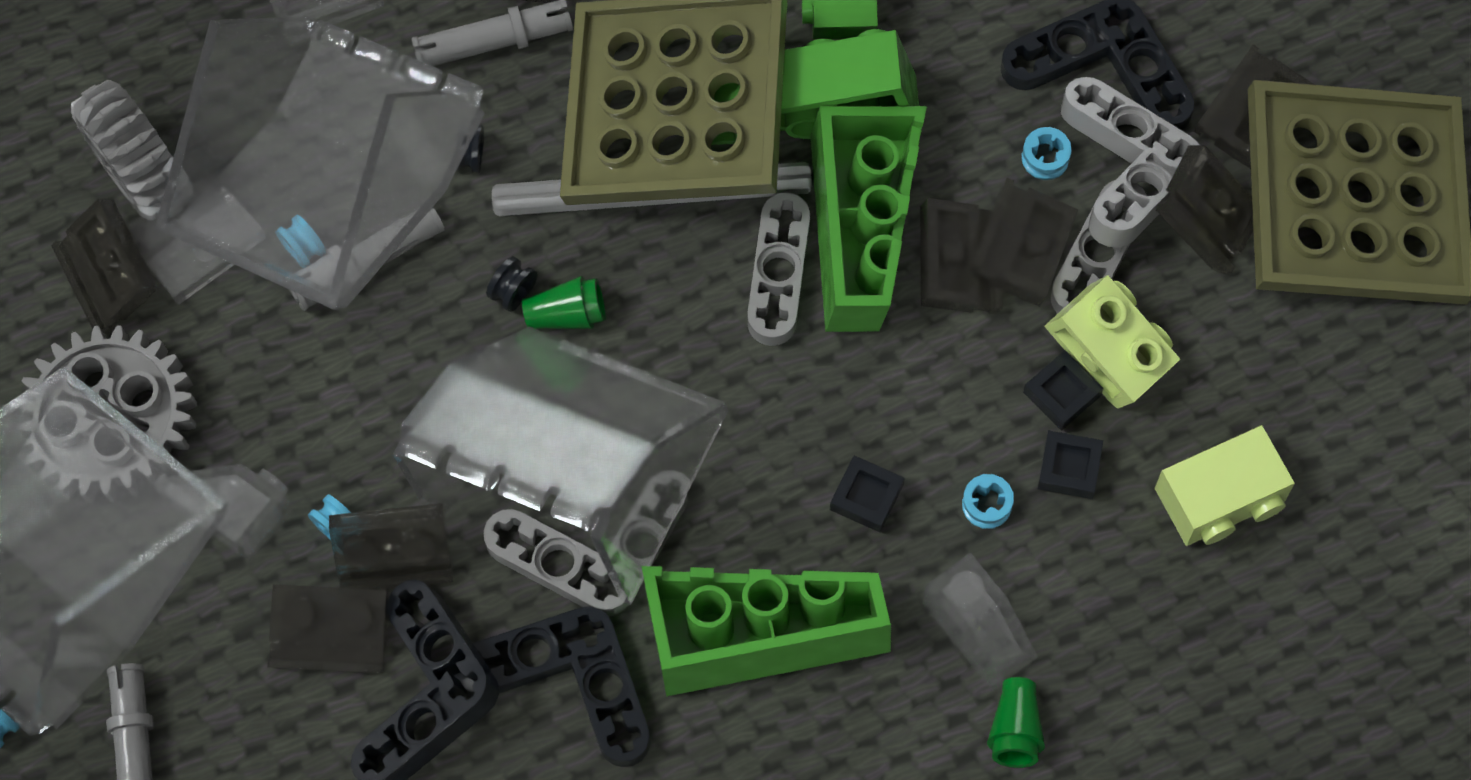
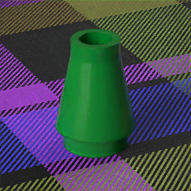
(566, 306)
(1016, 728)

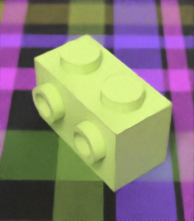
(1113, 341)
(1225, 487)

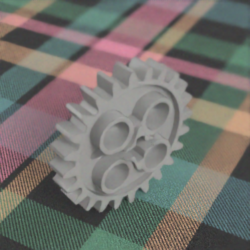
(128, 370)

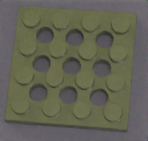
(694, 169)
(1339, 267)

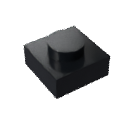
(1063, 390)
(1070, 464)
(867, 493)

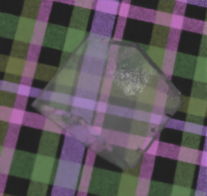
(312, 154)
(565, 425)
(88, 543)

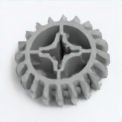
(124, 145)

